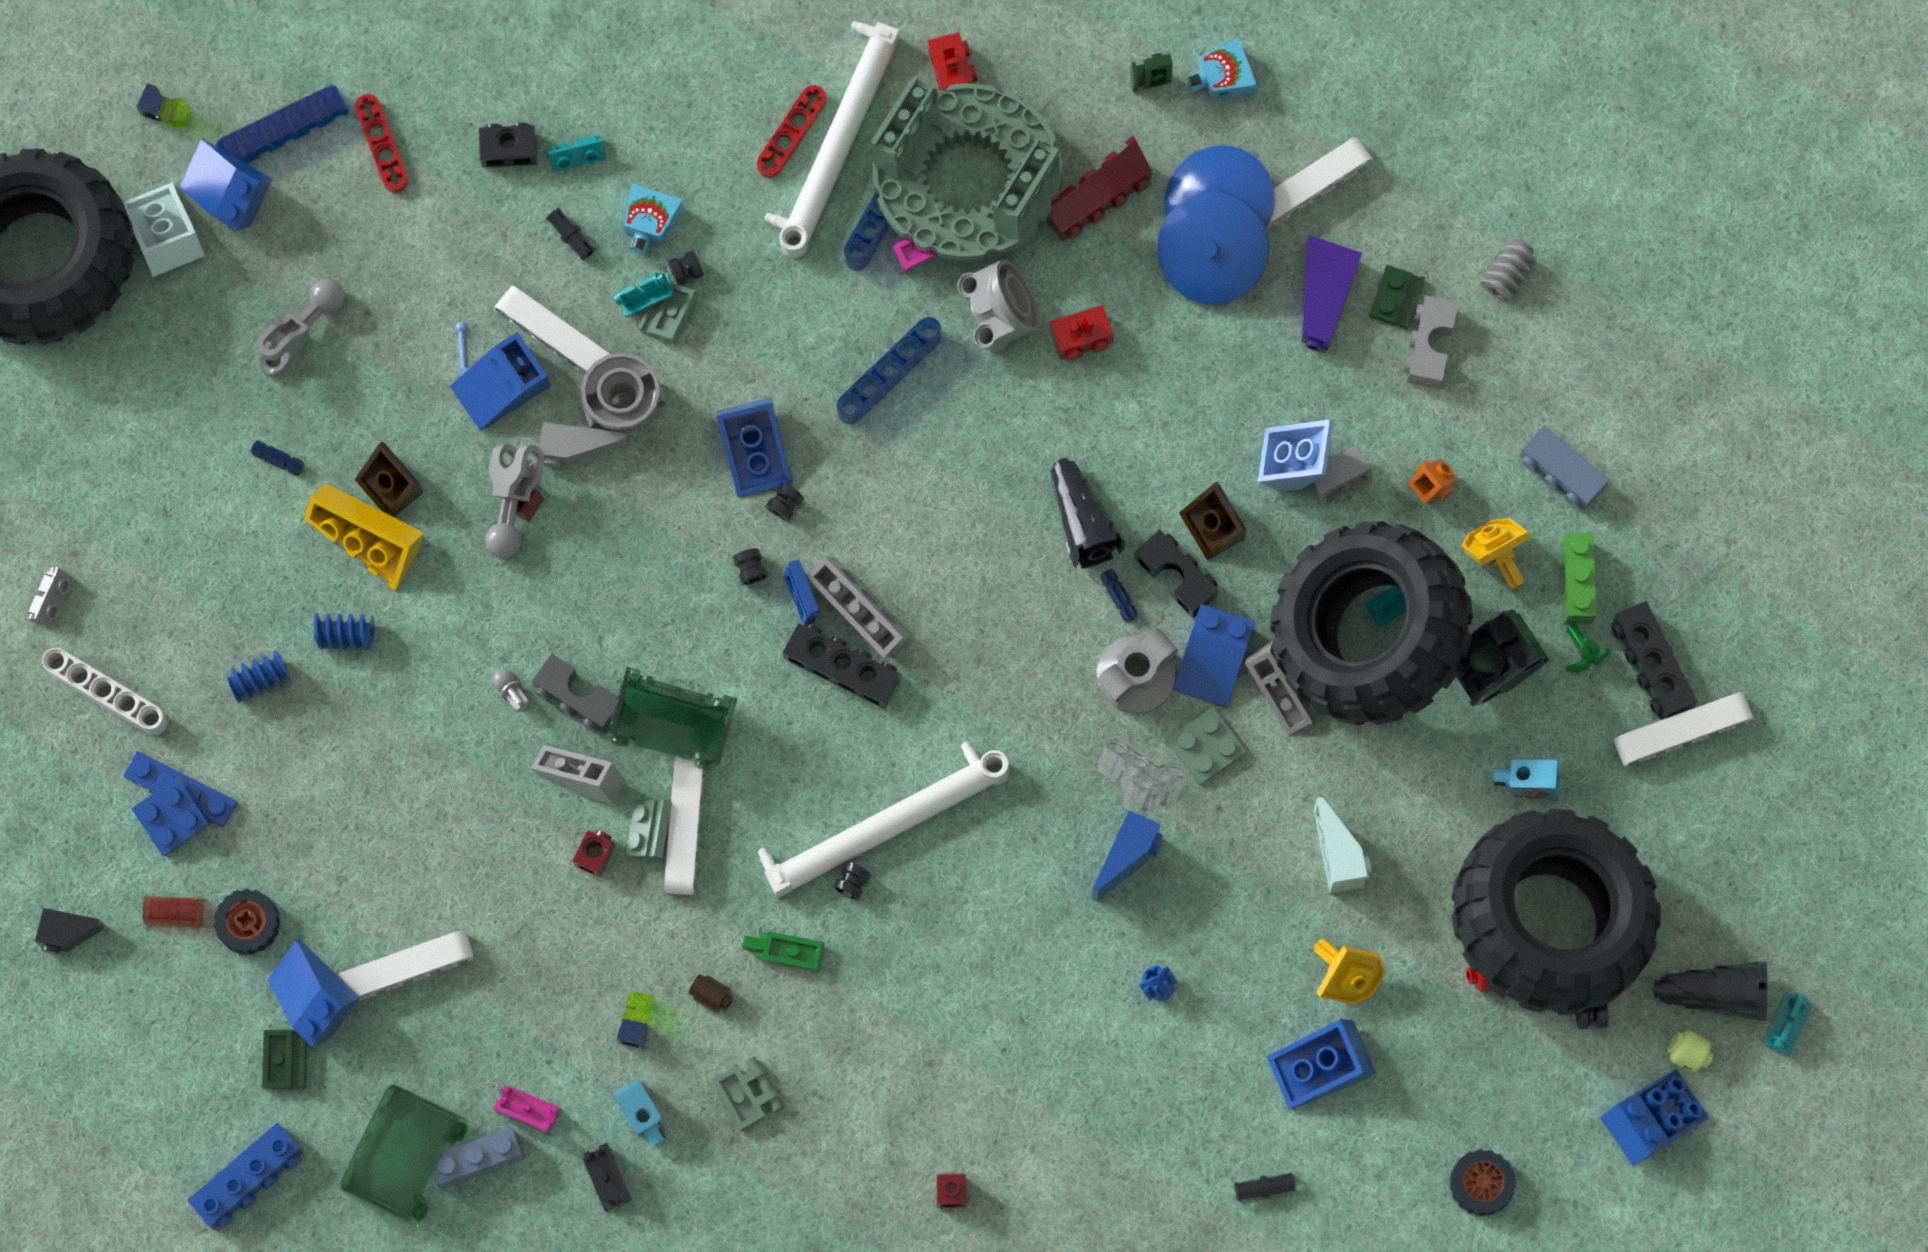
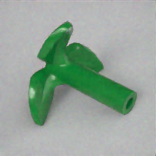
(1588, 648)

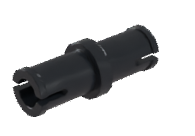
(570, 234)
(1264, 1186)

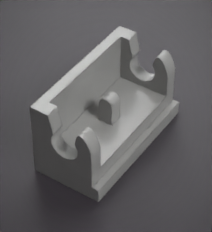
(1343, 474)

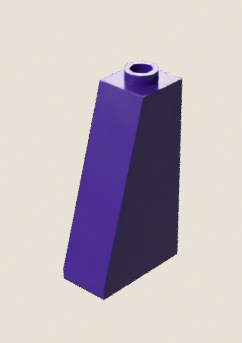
(1326, 287)

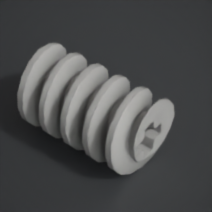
(1508, 269)

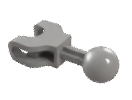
(292, 332)
(512, 484)

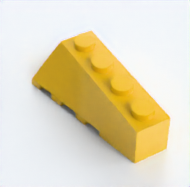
(365, 533)

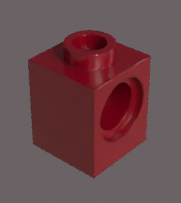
(594, 865)
(951, 1191)

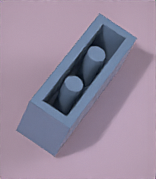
(1563, 468)
(478, 1158)

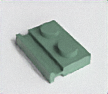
(669, 316)
(648, 829)

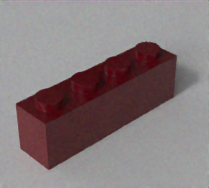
(1100, 191)

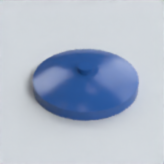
(1225, 171)
(1213, 247)

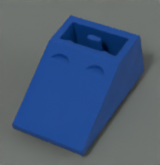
(500, 382)
(1654, 1117)

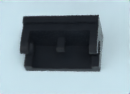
(606, 1177)

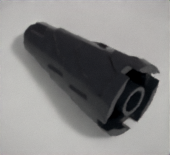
(1086, 523)
(1724, 990)

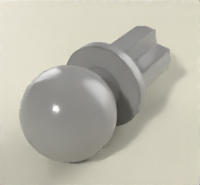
(510, 689)

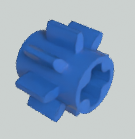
(1158, 983)

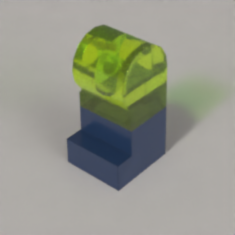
(163, 109)
(636, 1020)

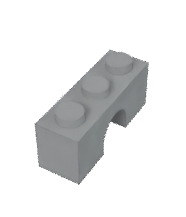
(1435, 318)

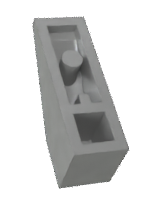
(573, 444)
(1272, 681)
(580, 773)

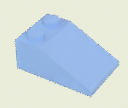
(1295, 455)

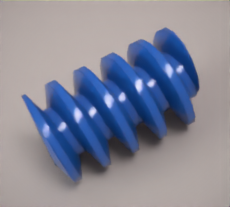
(344, 632)
(258, 676)

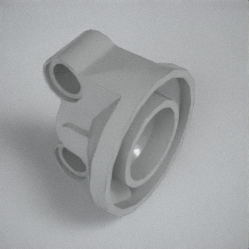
(1000, 305)
(620, 374)
(1143, 692)

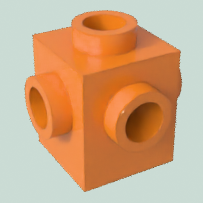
(1433, 481)

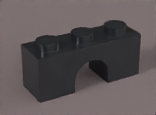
(1160, 554)

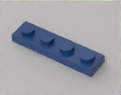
(155, 775)

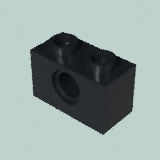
(520, 154)

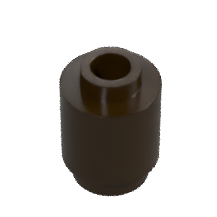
(711, 993)

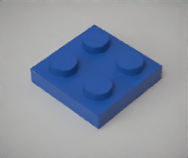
(171, 816)

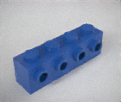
(245, 1176)

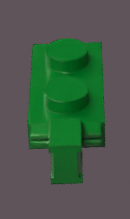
(786, 950)

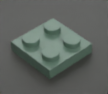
(1206, 746)

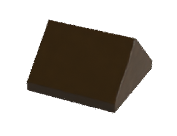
(388, 481)
(1213, 522)

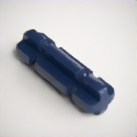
(277, 457)
(1119, 595)

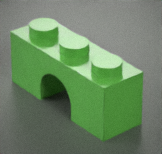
(1579, 578)

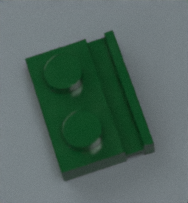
(1152, 73)
(1396, 297)
(284, 1060)

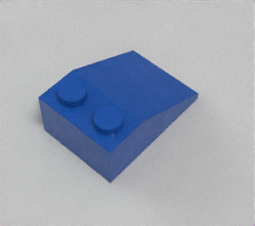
(225, 185)
(754, 446)
(1214, 655)
(1131, 850)
(311, 994)
(1321, 1063)

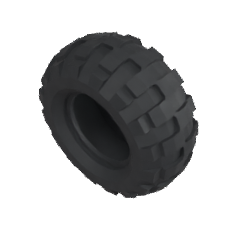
(100, 253)
(1322, 589)
(1594, 862)

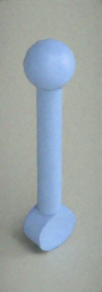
(461, 328)

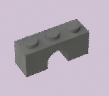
(555, 682)

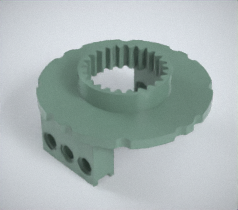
(932, 119)

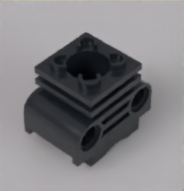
(1484, 673)

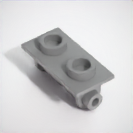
(55, 586)

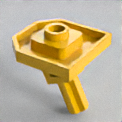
(1494, 544)
(1351, 974)

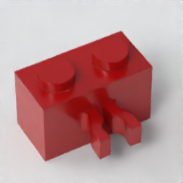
(950, 61)
(1081, 333)

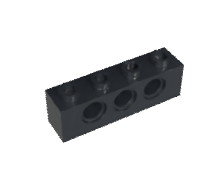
(1641, 619)
(877, 691)

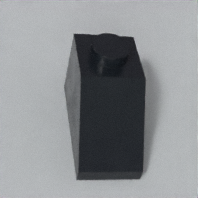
(64, 930)

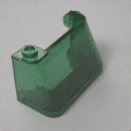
(670, 719)
(401, 1154)

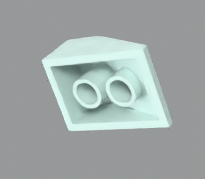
(163, 230)
(1341, 853)

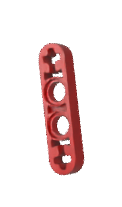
(788, 130)
(380, 144)

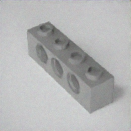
(858, 606)

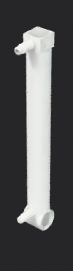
(838, 139)
(887, 823)

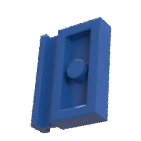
(801, 592)

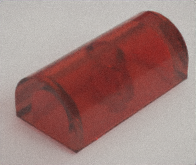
(173, 911)

